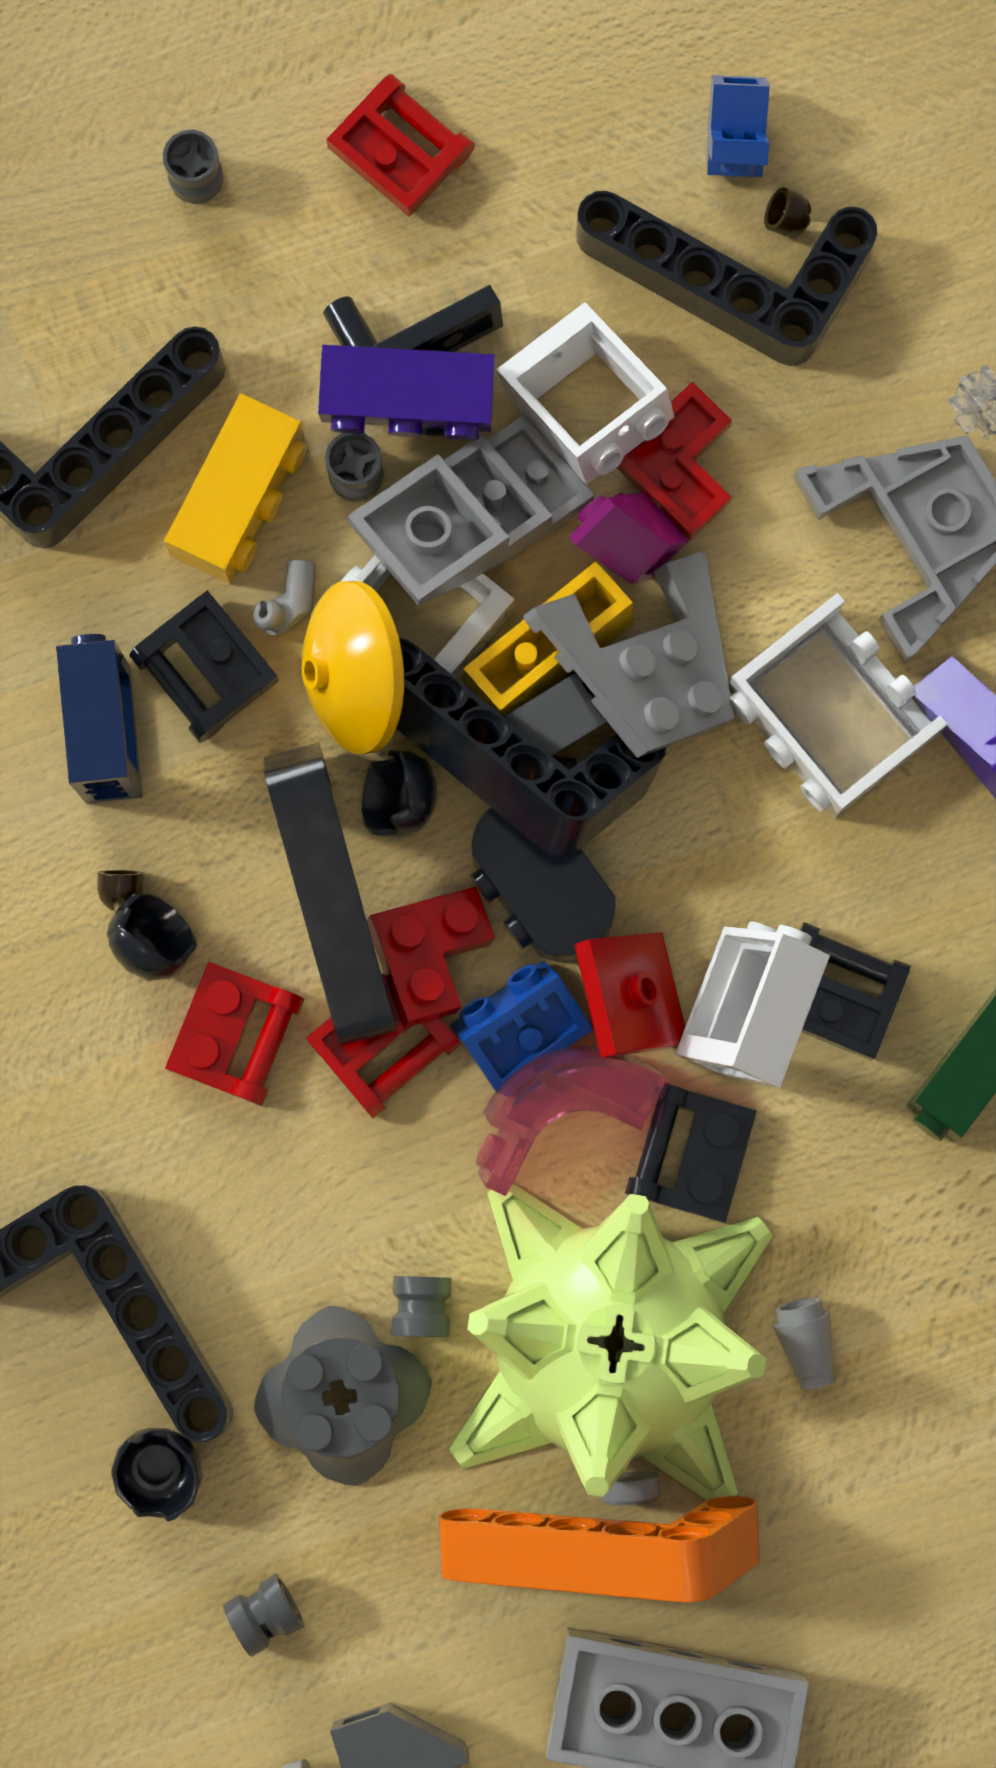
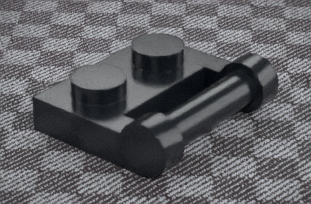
(218, 653)
(846, 1014)
(709, 1158)

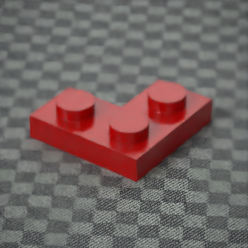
(668, 466)
(413, 948)

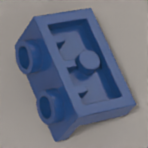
(520, 1022)

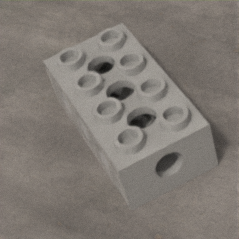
(654, 1679)

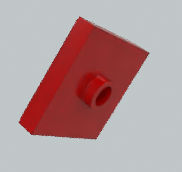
(630, 993)

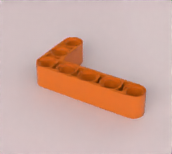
(604, 1556)

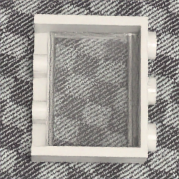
(831, 709)

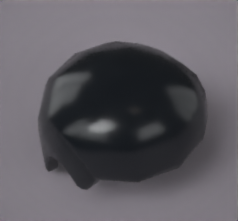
(398, 795)
(150, 937)
(157, 1473)

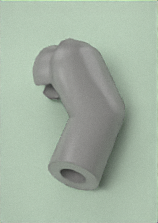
(293, 605)

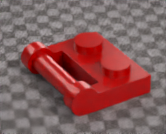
(388, 156)
(217, 1026)
(352, 1057)

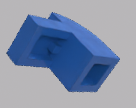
(738, 126)

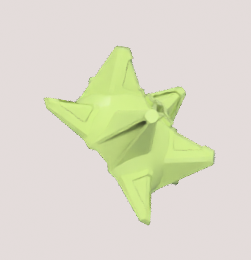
(553, 1330)

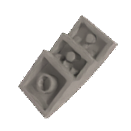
(470, 510)

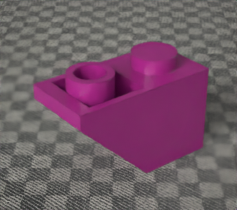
(628, 535)

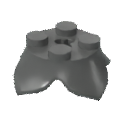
(388, 1385)

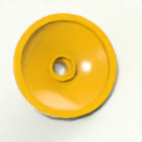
(354, 667)

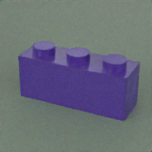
(406, 391)

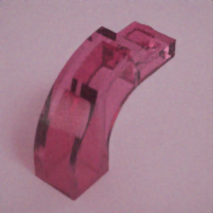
(557, 1086)

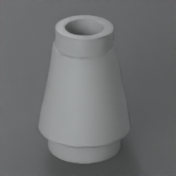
(807, 1341)

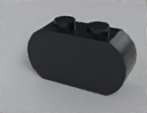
(547, 896)

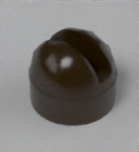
(787, 213)
(118, 884)

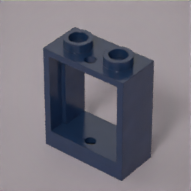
(98, 719)

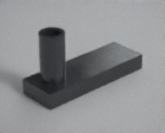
(443, 331)

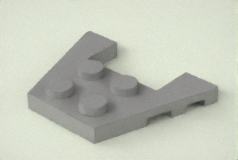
(941, 512)
(656, 683)

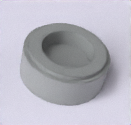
(633, 1489)

